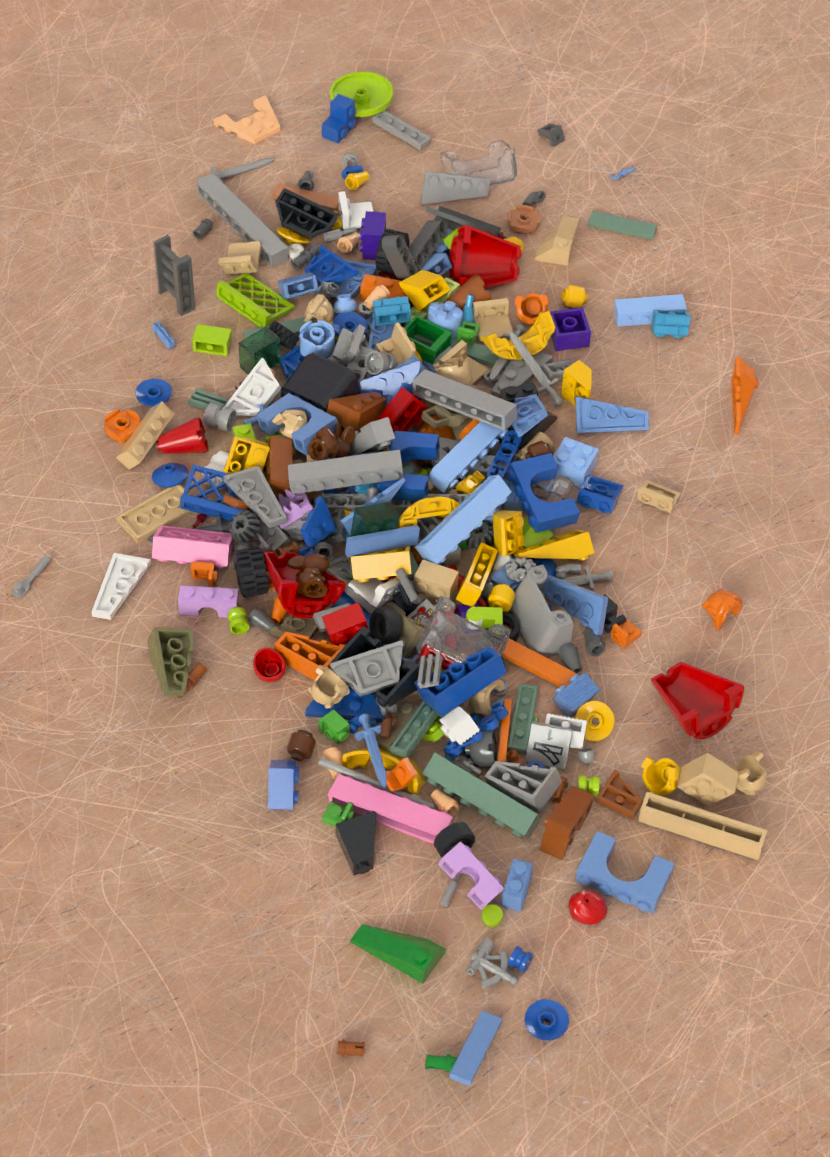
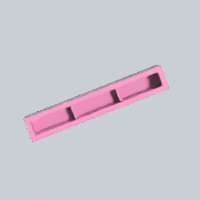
(390, 809)

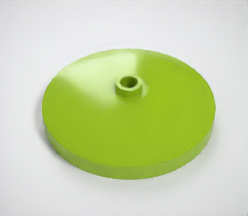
(368, 89)

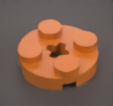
(117, 432)

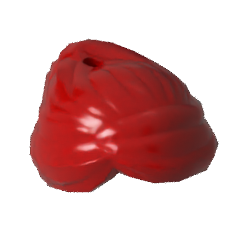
(269, 665)
(587, 907)

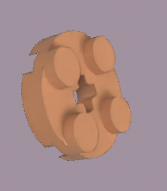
(529, 225)

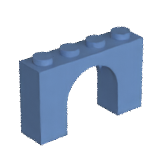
(301, 438)
(641, 893)

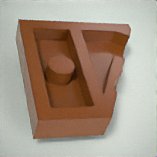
(619, 796)

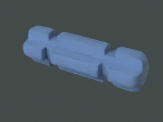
(163, 334)

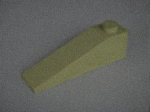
(171, 658)

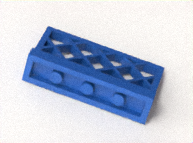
(205, 506)

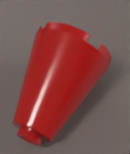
(184, 439)

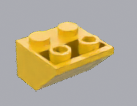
(424, 288)
(576, 382)
(246, 454)
(508, 531)

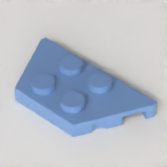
(529, 413)

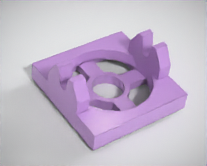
(290, 507)

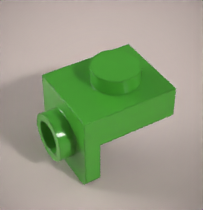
(468, 332)

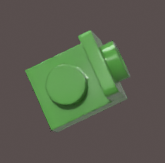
(337, 813)

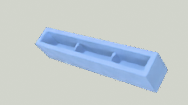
(465, 456)
(463, 520)

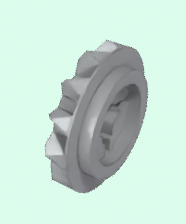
(518, 574)

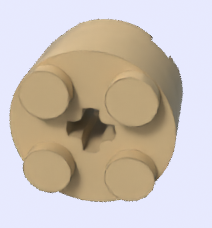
(455, 369)

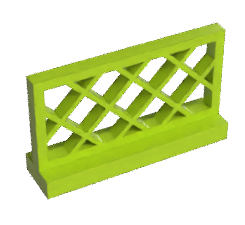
(248, 306)

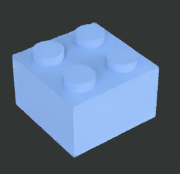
(575, 460)

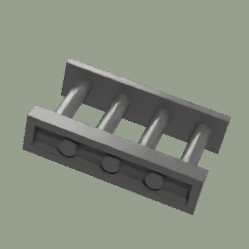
(182, 277)

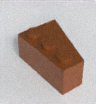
(357, 409)
(277, 463)
(565, 820)

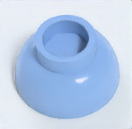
(345, 304)

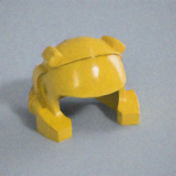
(660, 777)

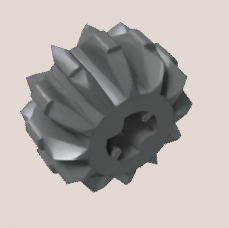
(245, 526)
(481, 534)

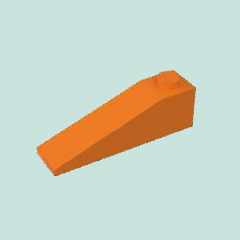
(743, 387)

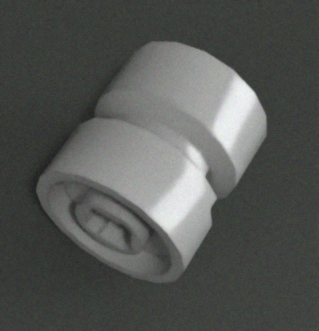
(380, 362)
(216, 416)

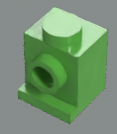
(334, 727)

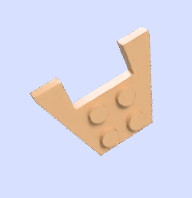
(254, 127)

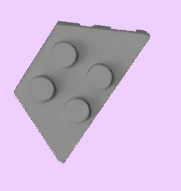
(371, 669)

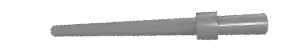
(375, 783)

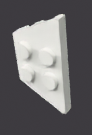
(256, 389)

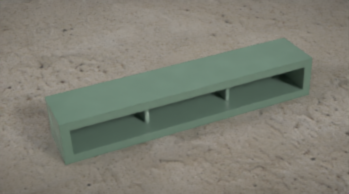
(482, 795)

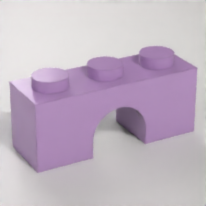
(194, 598)
(462, 860)

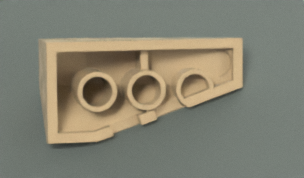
(559, 242)

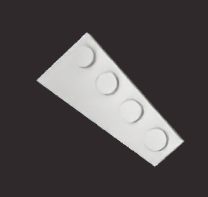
(118, 583)

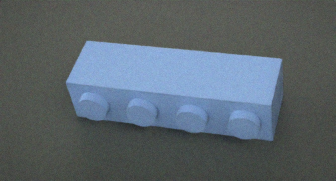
(640, 310)

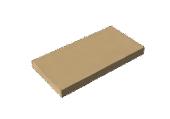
(149, 515)

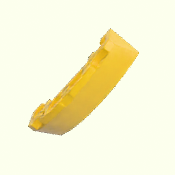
(534, 339)
(427, 507)
(362, 757)

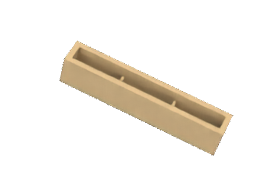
(702, 825)

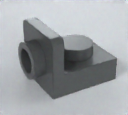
(553, 133)
(328, 290)

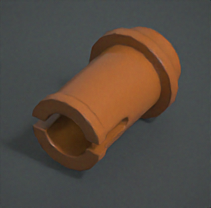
(560, 790)
(350, 1048)

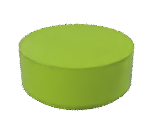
(492, 915)

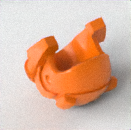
(530, 306)
(720, 604)

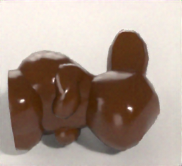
(331, 445)
(309, 577)

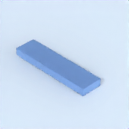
(382, 541)
(475, 1048)

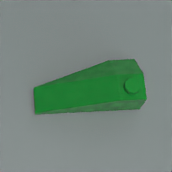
(404, 952)

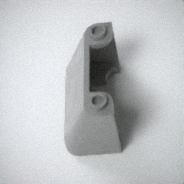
(538, 626)

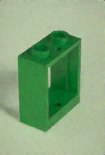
(431, 331)

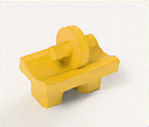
(470, 483)

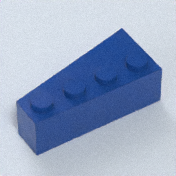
(463, 681)

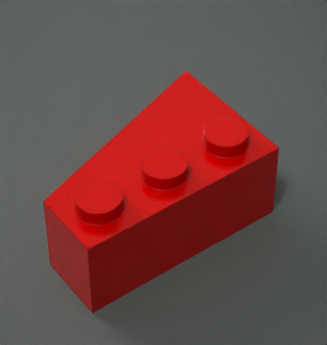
(403, 411)

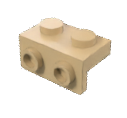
(658, 496)

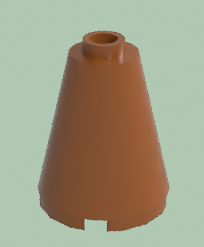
(474, 287)

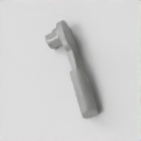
(21, 589)
(450, 891)

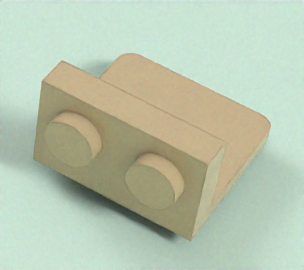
(241, 258)
(492, 317)

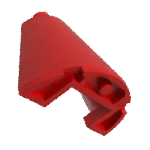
(483, 255)
(284, 582)
(698, 698)

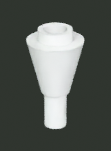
(500, 562)

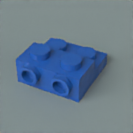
(599, 494)

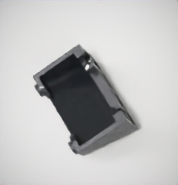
(320, 380)
(409, 671)

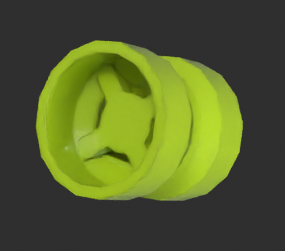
(238, 620)
(593, 784)

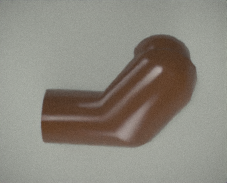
(388, 722)

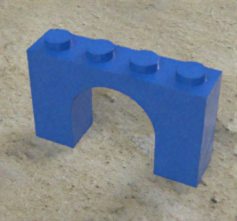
(413, 446)
(540, 514)

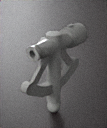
(482, 961)

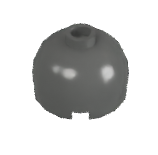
(484, 751)

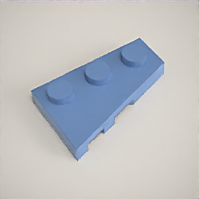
(353, 285)

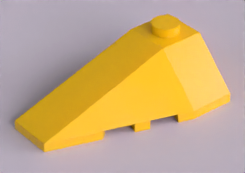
(569, 545)

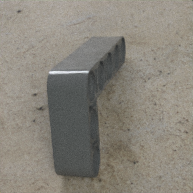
(411, 260)

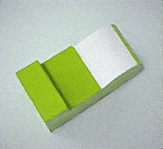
(485, 616)

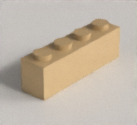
(145, 435)

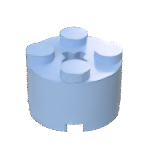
(446, 316)
(317, 339)

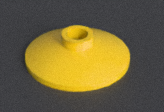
(291, 236)
(599, 710)

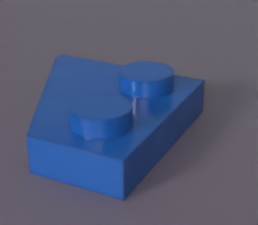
(318, 524)

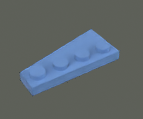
(606, 417)
(578, 601)

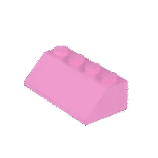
(192, 545)

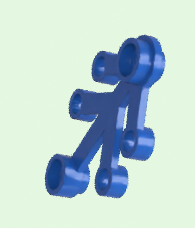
(498, 712)

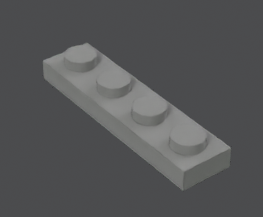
(401, 130)

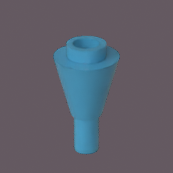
(468, 313)

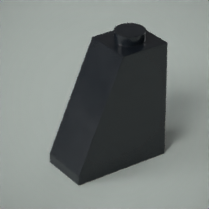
(358, 842)

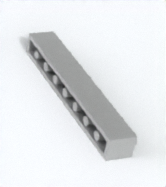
(242, 219)

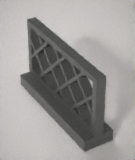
(456, 219)

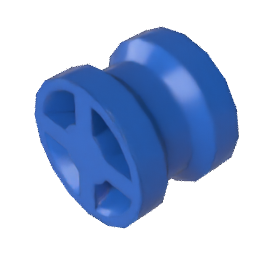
(520, 959)

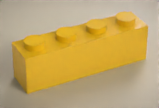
(476, 575)

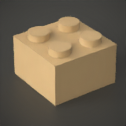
(436, 581)
(707, 779)

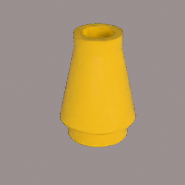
(355, 180)

